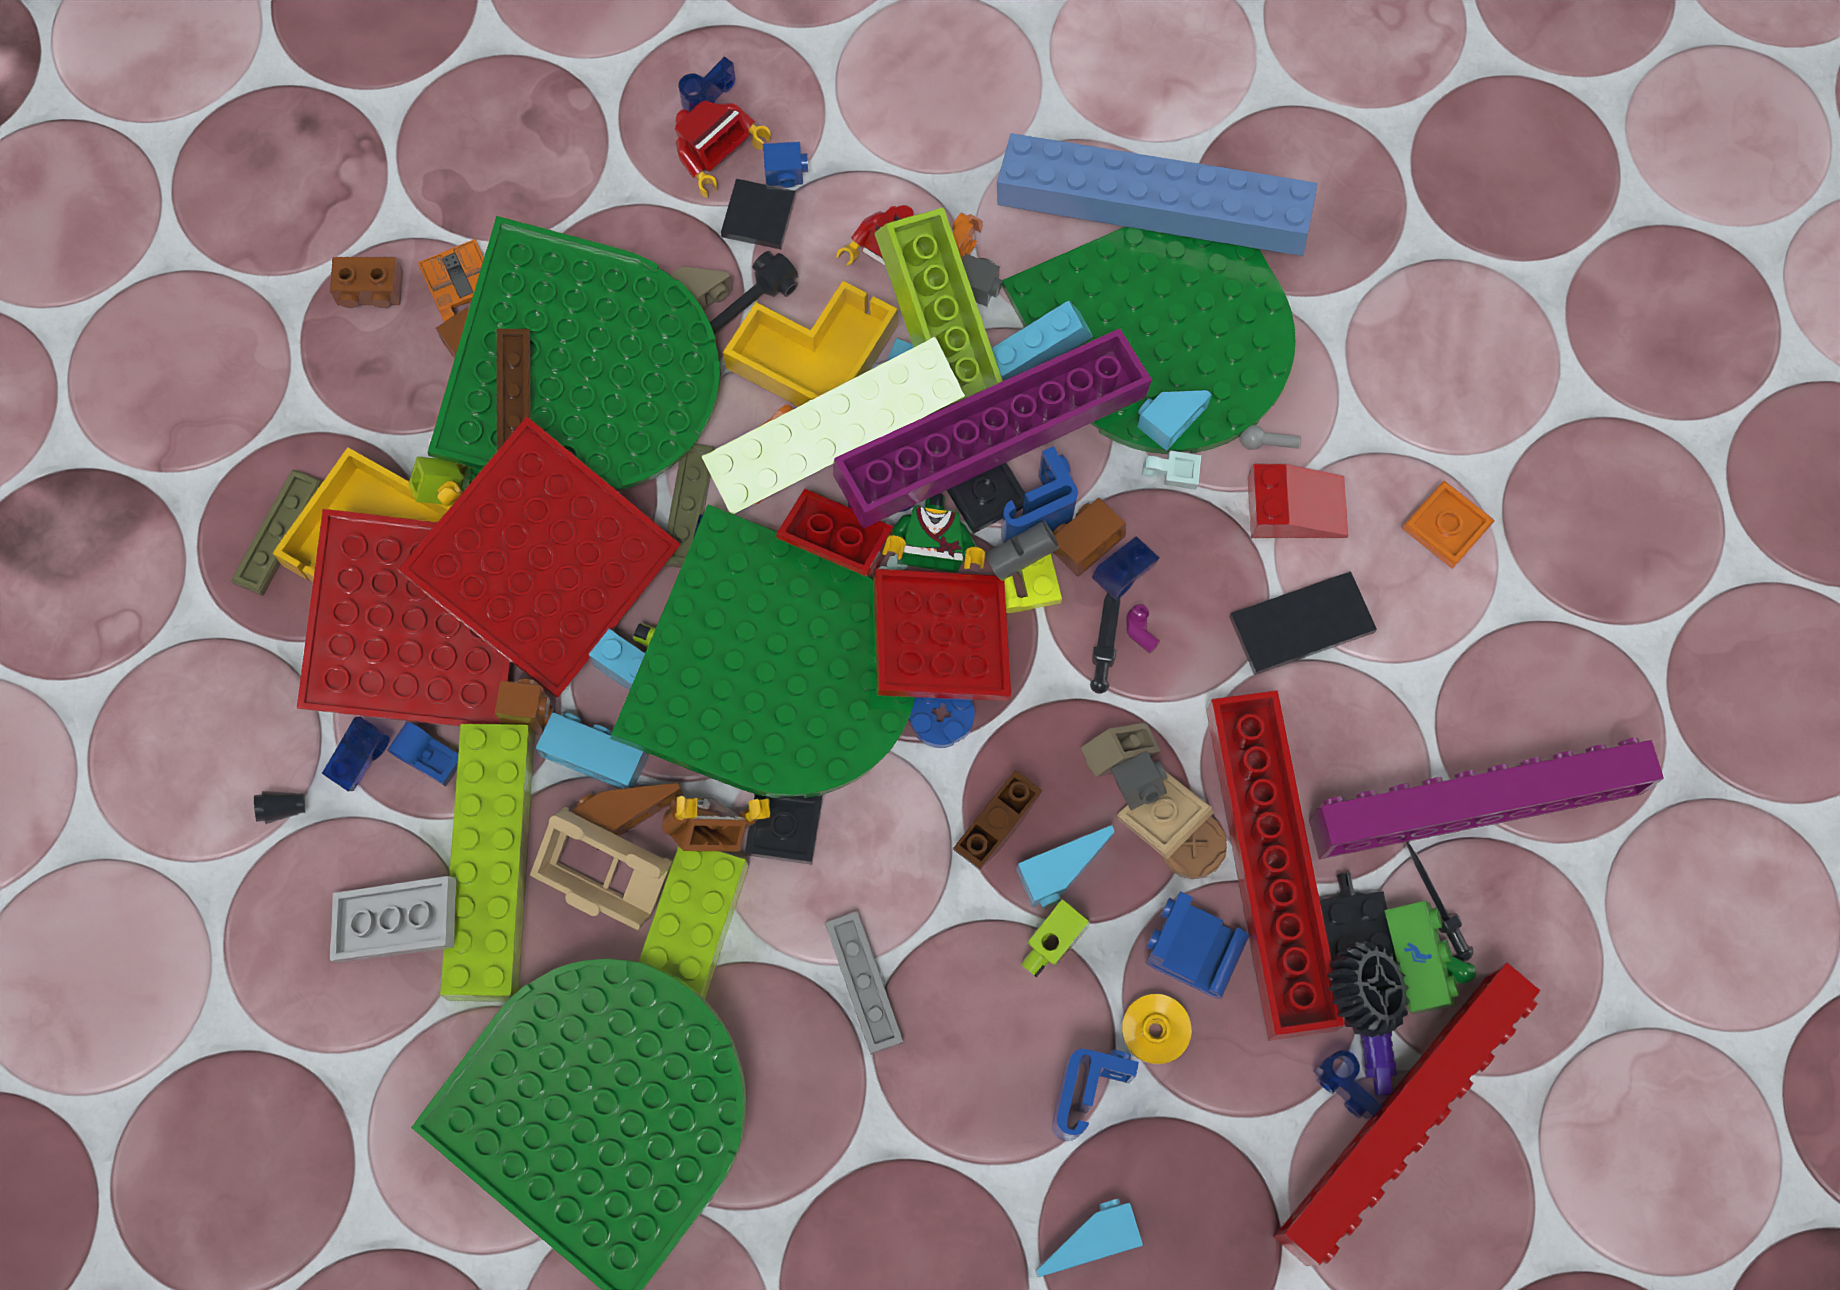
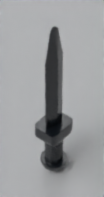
(1104, 653)
(1450, 922)

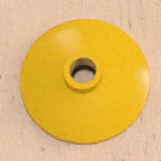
(1169, 1016)

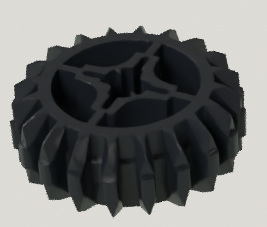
(1368, 989)

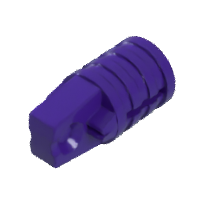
(1379, 1062)

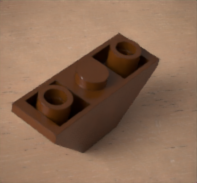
(998, 820)

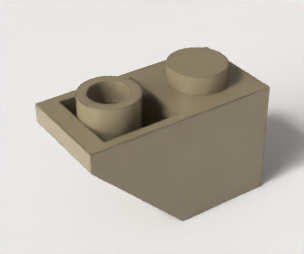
(704, 284)

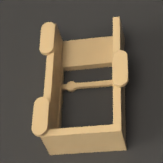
(589, 896)

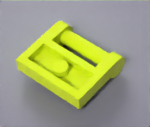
(1039, 585)

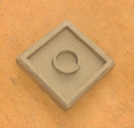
(1169, 819)

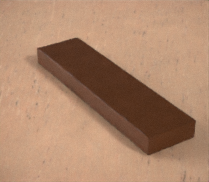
(512, 381)

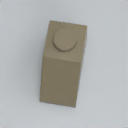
(1118, 746)

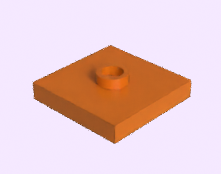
(1448, 524)

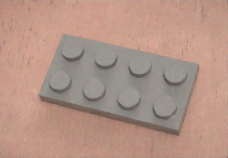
(393, 919)

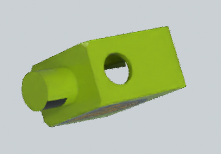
(1063, 923)

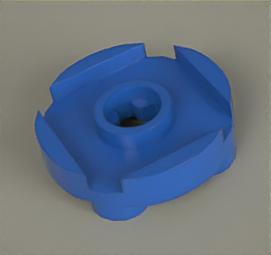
(941, 733)

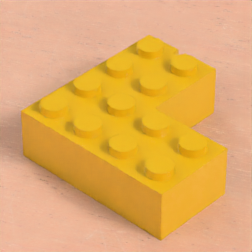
(806, 362)
(351, 486)

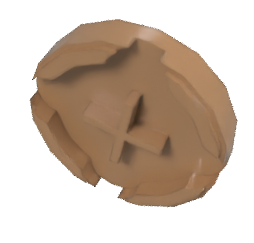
(1200, 852)

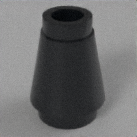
(275, 806)

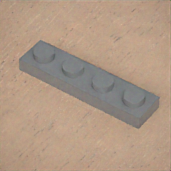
(864, 983)

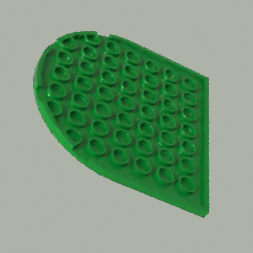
(1192, 315)
(615, 356)
(763, 668)
(598, 1114)

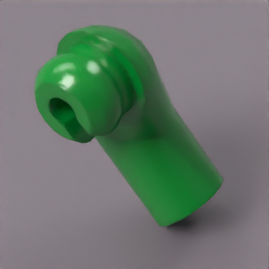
(1461, 970)

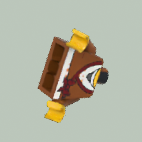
(709, 825)

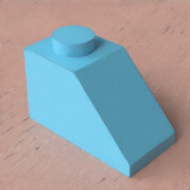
(1171, 415)

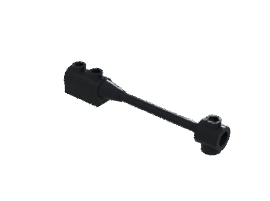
(772, 277)

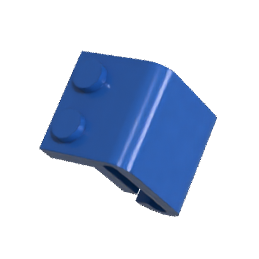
(1051, 502)
(1195, 947)
(1112, 1066)

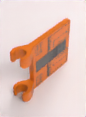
(453, 276)

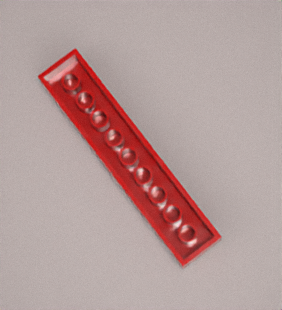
(1273, 865)
(1406, 1115)

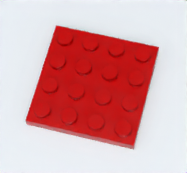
(941, 635)

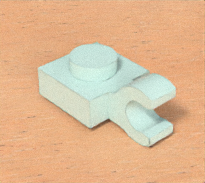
(1179, 469)

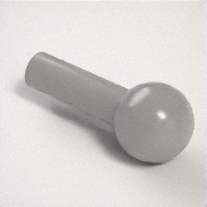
(1255, 437)

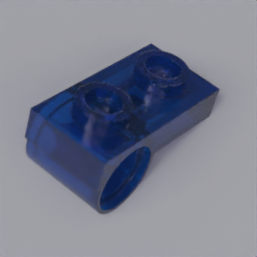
(717, 80)
(1125, 567)
(355, 752)
(1357, 1099)

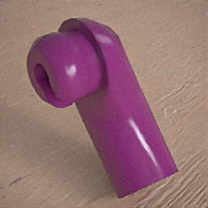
(1137, 628)

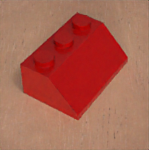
(834, 533)

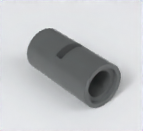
(1022, 550)

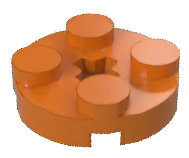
(964, 229)

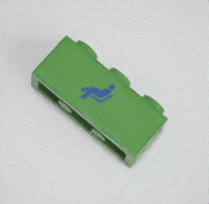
(1422, 957)

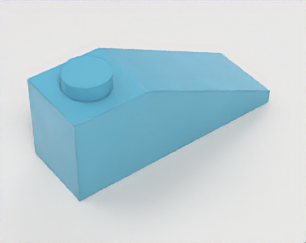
(1054, 871)
(1101, 1236)

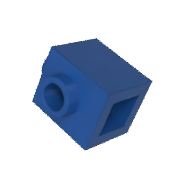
(784, 164)

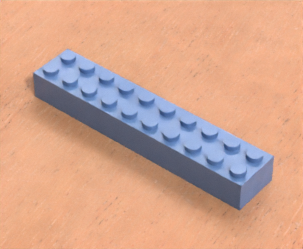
(1156, 194)

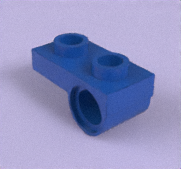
(424, 753)

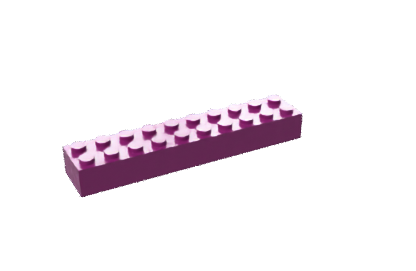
(990, 428)
(1485, 798)

